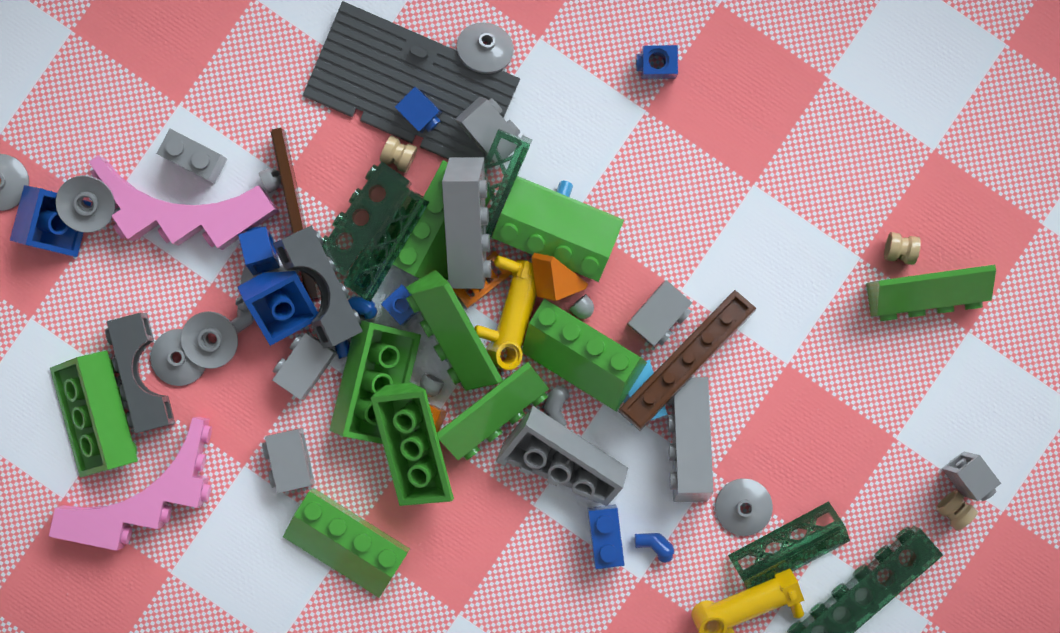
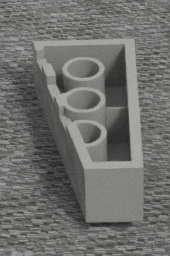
(466, 222)
(691, 442)
(562, 457)

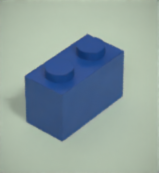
(606, 536)

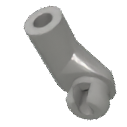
(244, 317)
(555, 403)

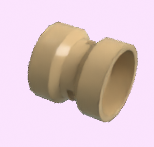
(398, 153)
(902, 248)
(956, 510)

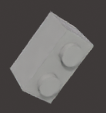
(481, 124)
(192, 155)
(660, 314)
(303, 365)
(288, 460)
(972, 476)

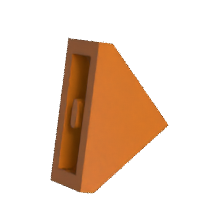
(554, 279)

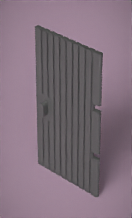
(377, 63)

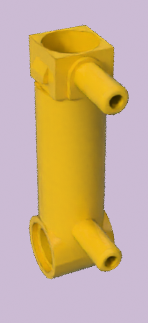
(514, 315)
(749, 604)

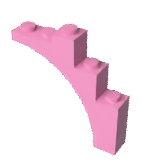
(179, 222)
(179, 484)

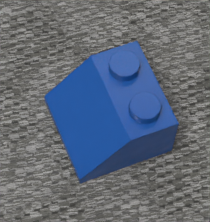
(40, 224)
(278, 304)

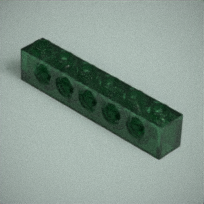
(879, 594)

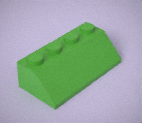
(559, 227)
(427, 243)
(931, 291)
(452, 331)
(581, 355)
(374, 359)
(492, 411)
(93, 413)
(411, 444)
(345, 542)

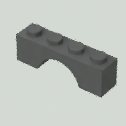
(335, 318)
(129, 339)

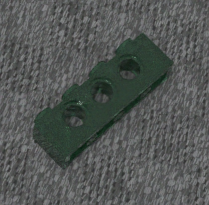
(361, 200)

